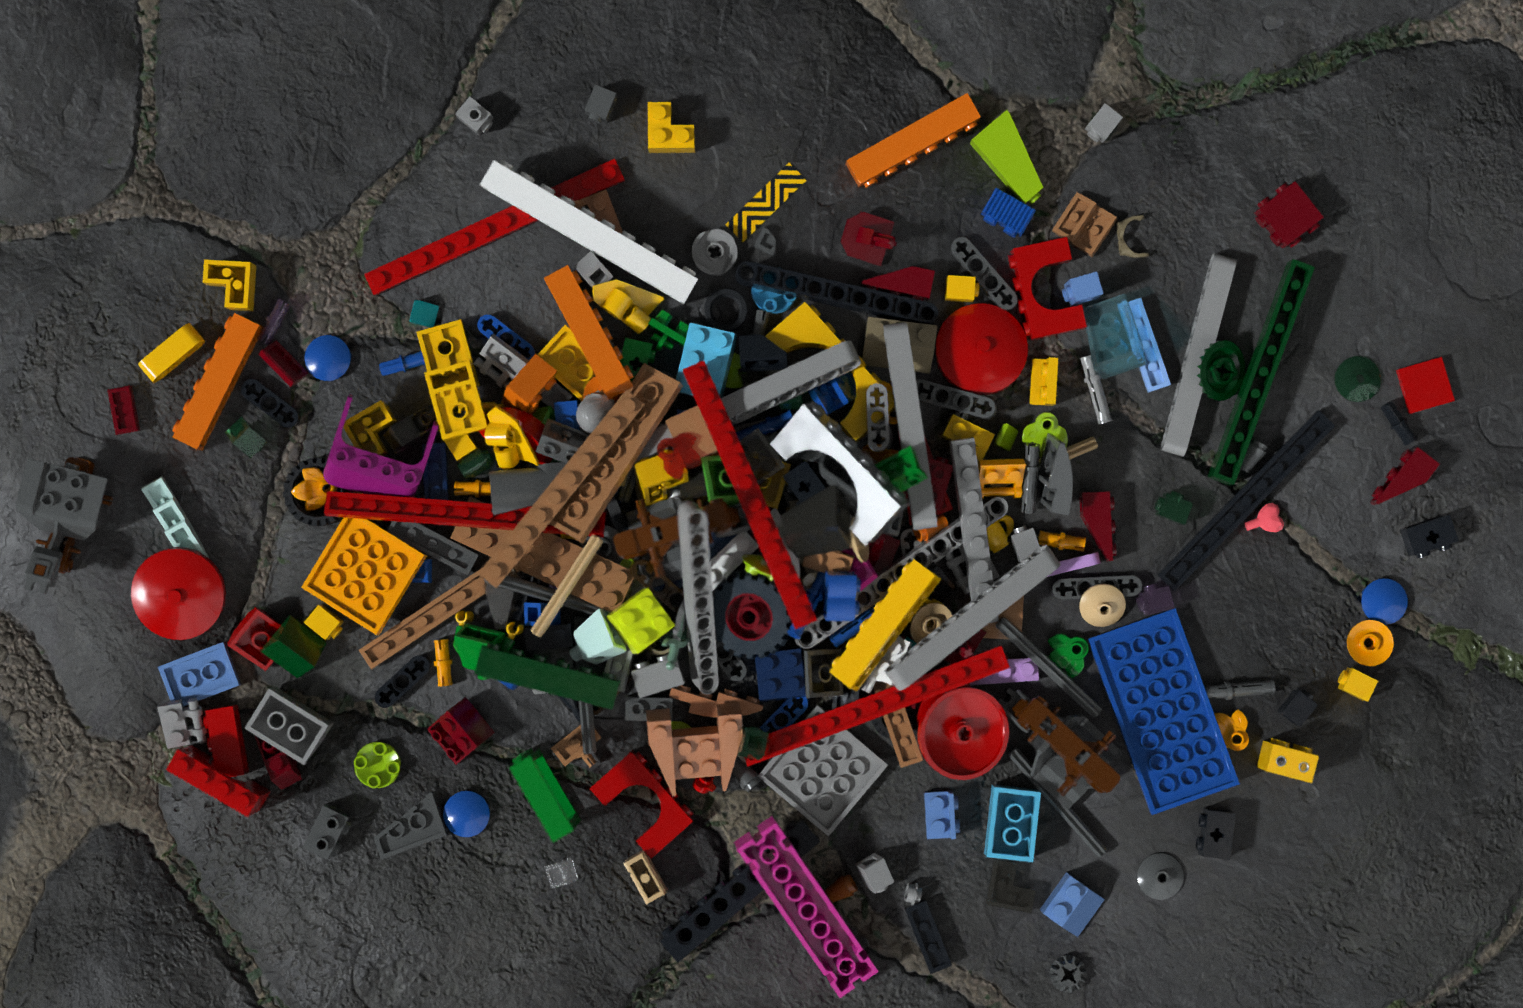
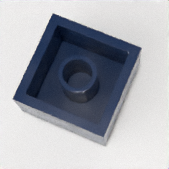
(781, 675)

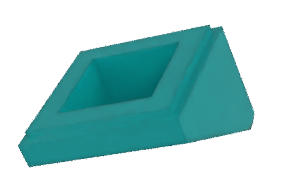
(424, 313)

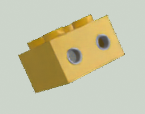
(1286, 761)

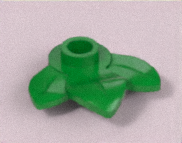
(1065, 656)

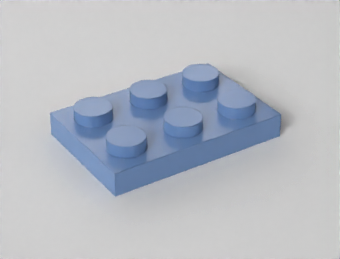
(200, 674)

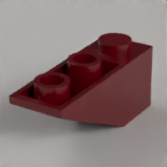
(909, 282)
(1413, 471)
(1096, 515)
(280, 767)

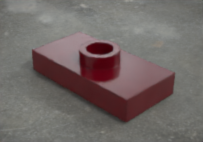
(283, 363)
(123, 410)

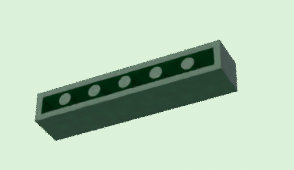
(546, 676)

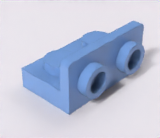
(941, 814)

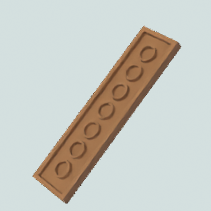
(596, 491)
(551, 558)

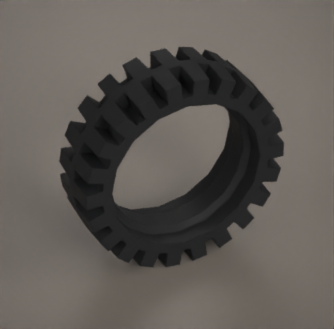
(292, 502)

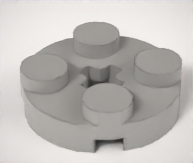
(711, 239)

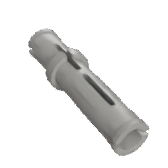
(1096, 390)

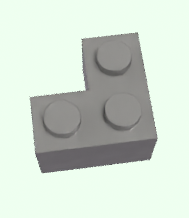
(656, 677)

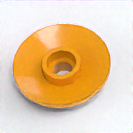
(1381, 644)

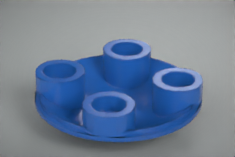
(327, 358)
(1384, 601)
(466, 814)

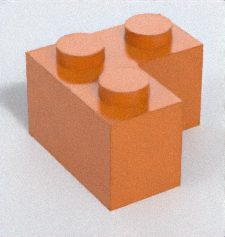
(528, 385)

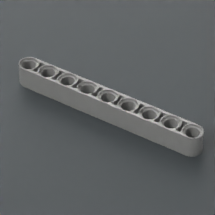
(1203, 333)
(909, 420)
(698, 585)
(972, 617)

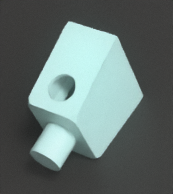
(597, 640)

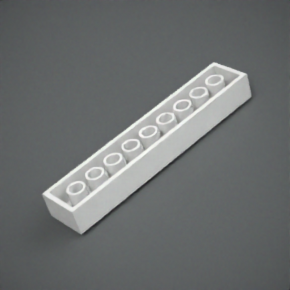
(589, 232)

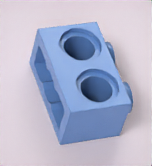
(1082, 289)

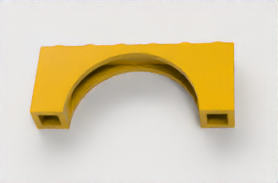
(807, 330)

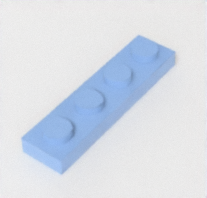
(1154, 372)

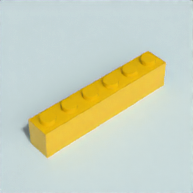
(884, 625)

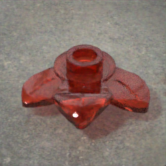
(682, 456)

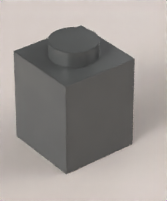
(600, 104)

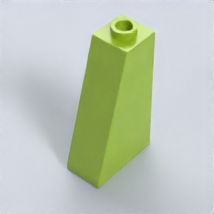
(1008, 158)

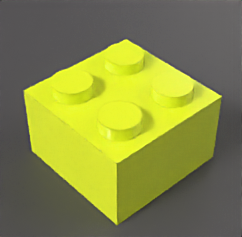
(640, 621)

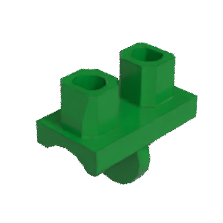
(660, 325)

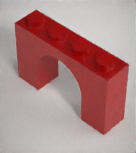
(1040, 320)
(193, 767)
(673, 815)

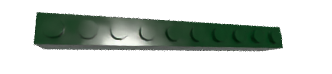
(1261, 372)

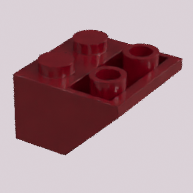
(460, 730)

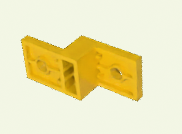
(452, 380)

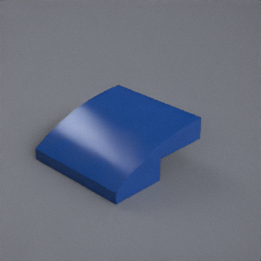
(835, 393)

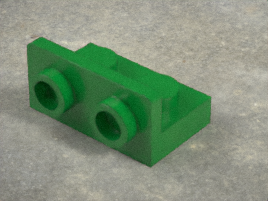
(903, 469)

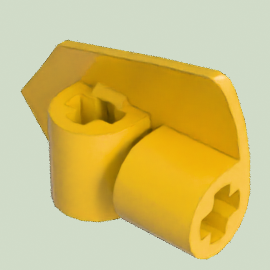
(626, 303)
(508, 439)

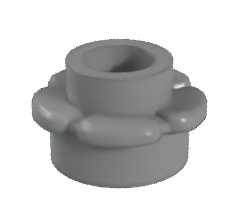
(912, 893)

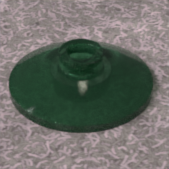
(1346, 380)

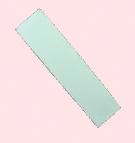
(171, 516)

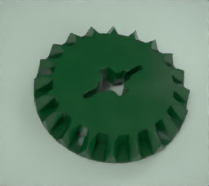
(1229, 358)

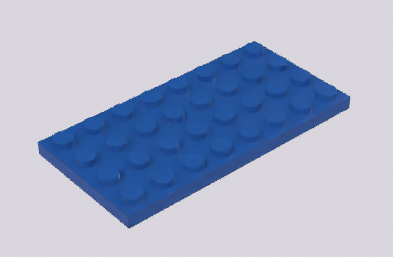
(1163, 711)

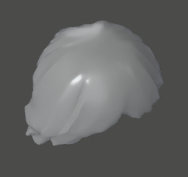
(593, 410)

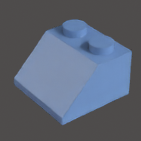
(1071, 904)

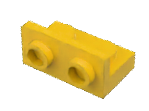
(1043, 381)

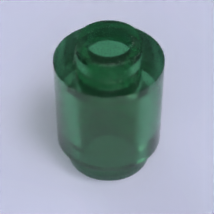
(475, 463)

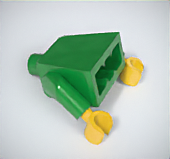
(470, 638)

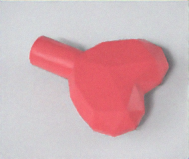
(1267, 519)

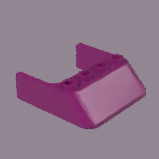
(370, 472)

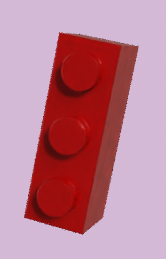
(226, 740)

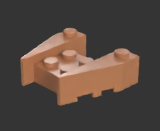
(696, 750)

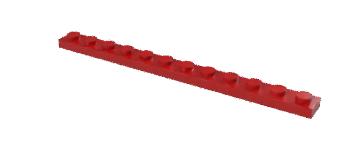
(485, 231)
(749, 495)
(431, 512)
(883, 703)

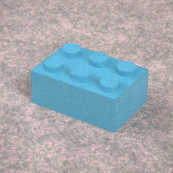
(713, 347)
(1012, 823)

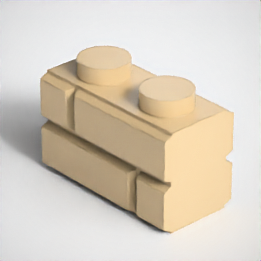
(645, 876)

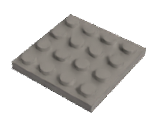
(824, 776)

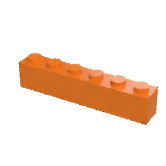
(913, 140)
(588, 331)
(217, 382)

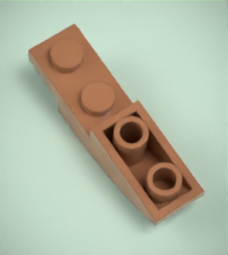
(706, 706)

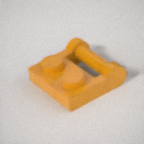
(1002, 472)

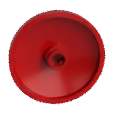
(981, 349)
(178, 593)
(963, 733)

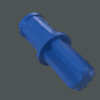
(402, 363)

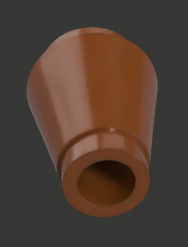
(841, 888)

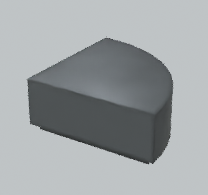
(766, 242)

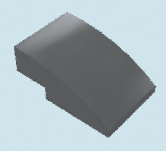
(1056, 476)

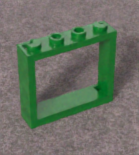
(545, 793)

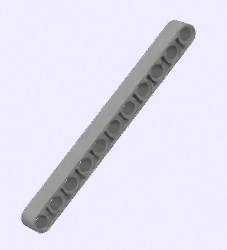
(776, 388)
(889, 572)

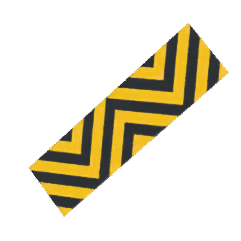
(765, 202)

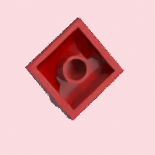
(252, 636)

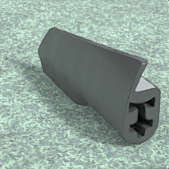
(520, 487)

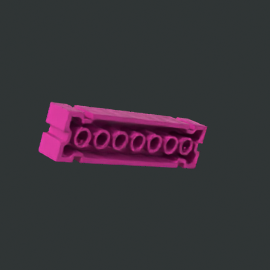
(805, 906)

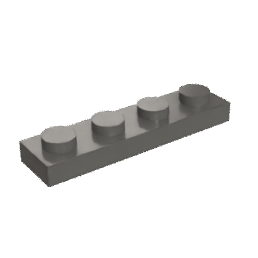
(435, 545)

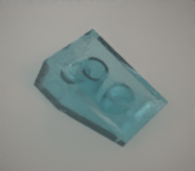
(1113, 337)

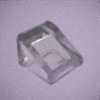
(561, 873)

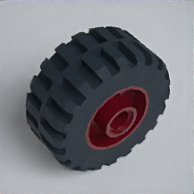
(750, 615)

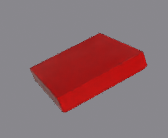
(1425, 385)

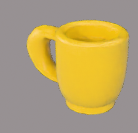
(996, 534)

